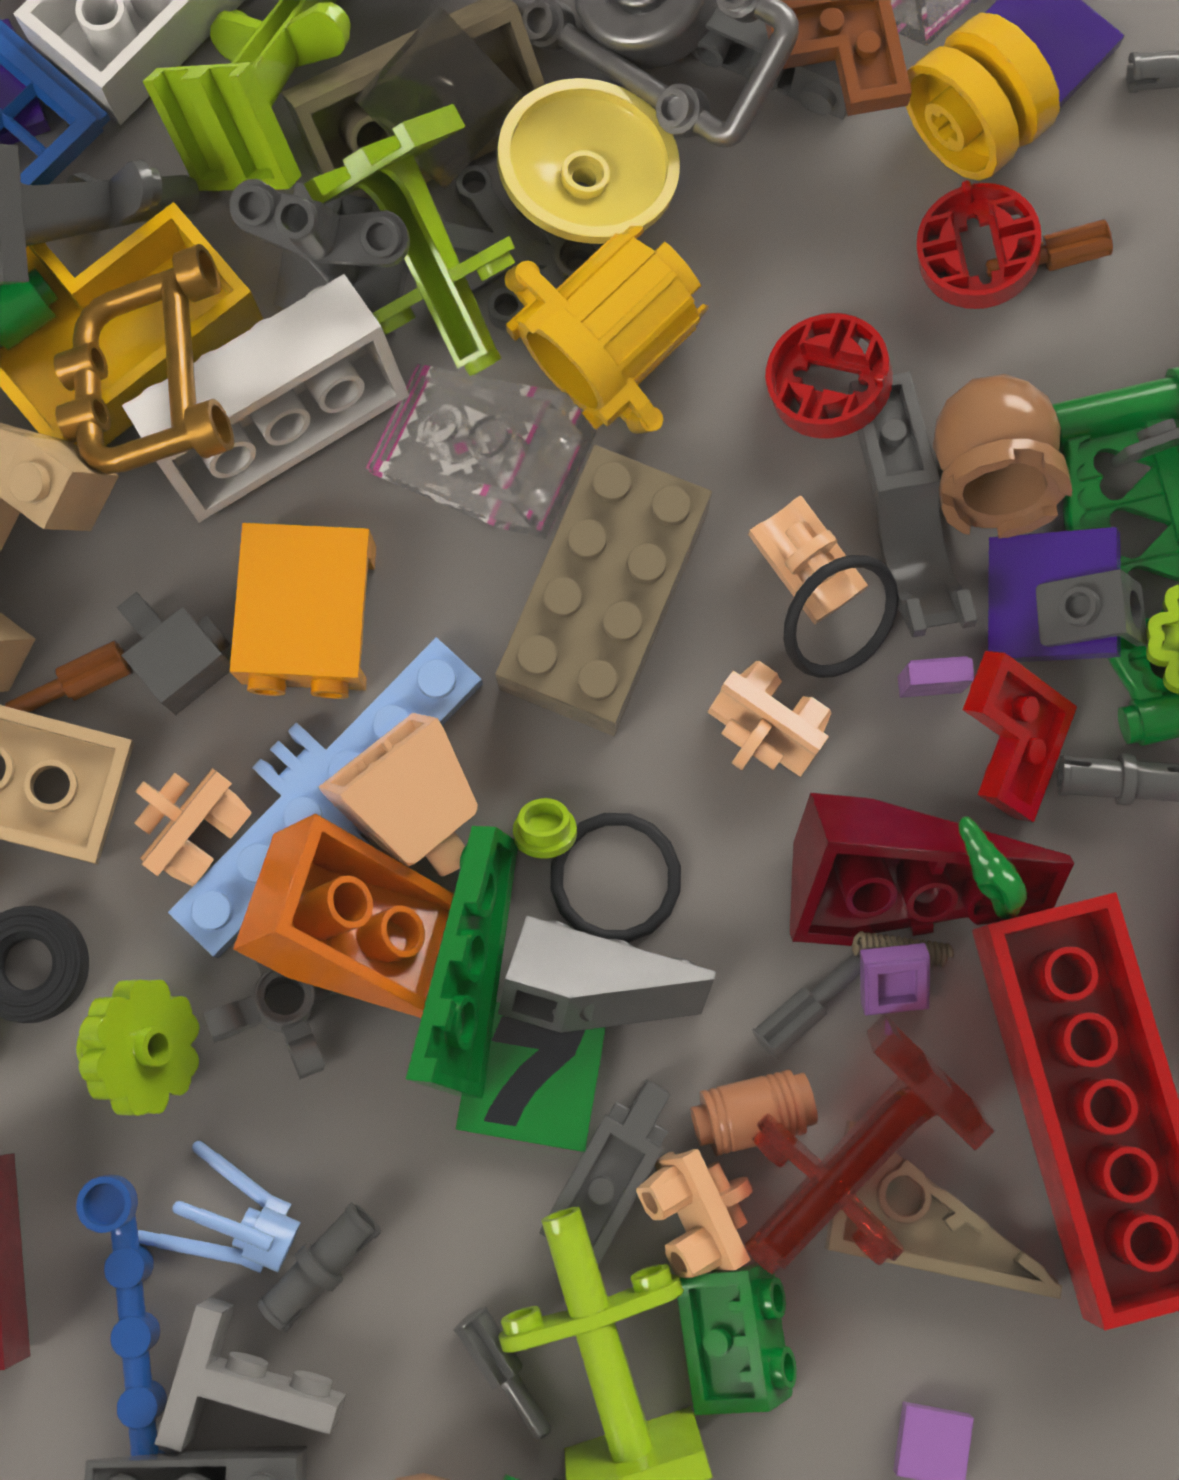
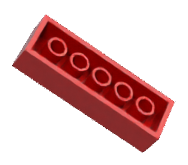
(1093, 1100)

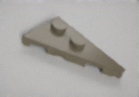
(938, 1232)

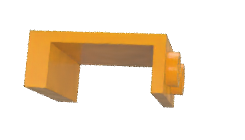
(301, 608)

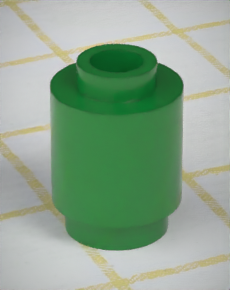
(24, 309)

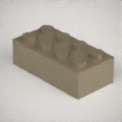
(603, 590)

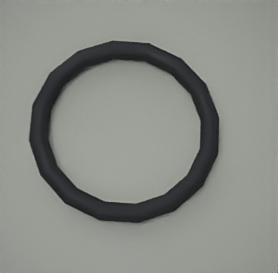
(669, 899)

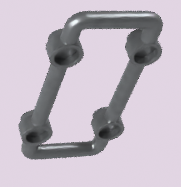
(680, 107)

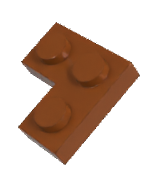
(863, 44)

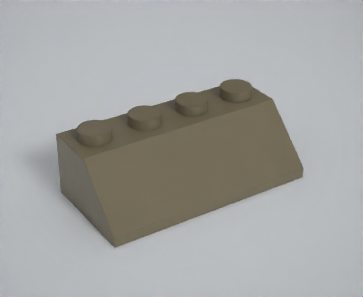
(337, 126)

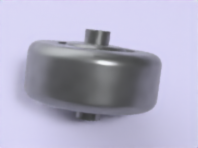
(647, 30)

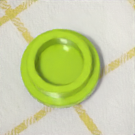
(544, 829)

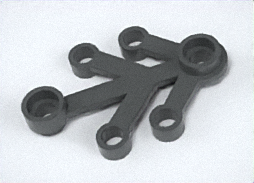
(549, 257)

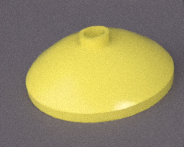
(593, 137)

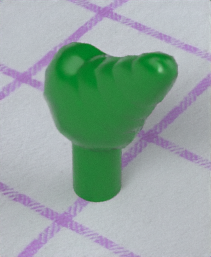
(992, 871)

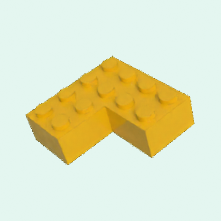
(130, 341)

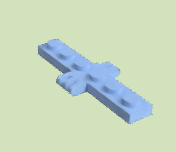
(429, 686)

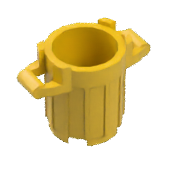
(608, 325)

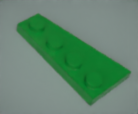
(463, 991)

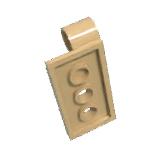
(95, 770)

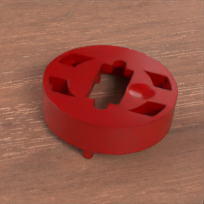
(991, 206)
(831, 343)

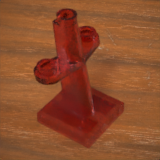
(831, 1184)

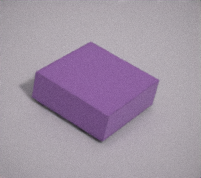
(935, 676)
(895, 979)
(932, 1443)

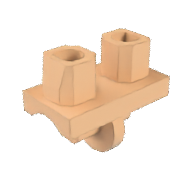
(796, 548)
(765, 725)
(171, 848)
(706, 1208)

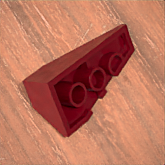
(897, 868)

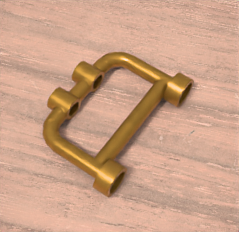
(84, 366)

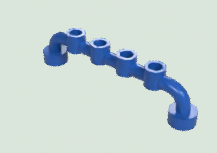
(110, 1206)

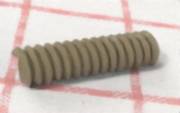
(938, 951)

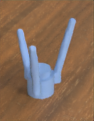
(261, 1236)

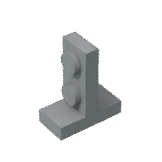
(238, 1382)

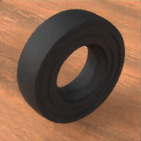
(68, 969)

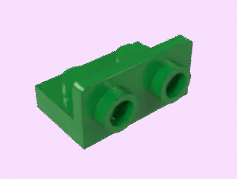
(736, 1341)

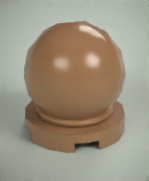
(1000, 457)

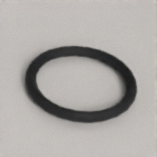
(807, 589)

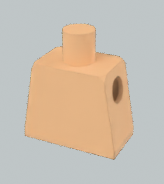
(407, 794)

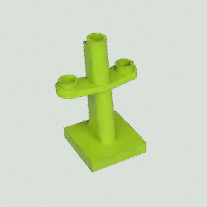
(224, 111)
(396, 185)
(631, 1447)

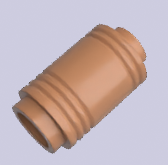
(732, 1111)

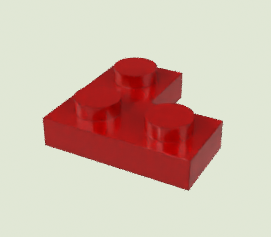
(1031, 731)

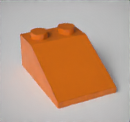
(345, 917)

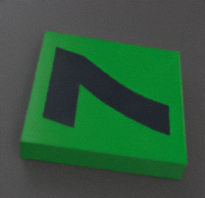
(536, 1085)

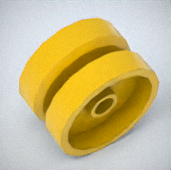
(982, 96)

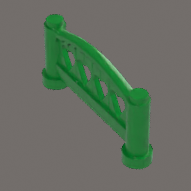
(1109, 425)

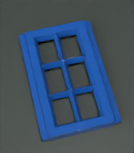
(61, 95)

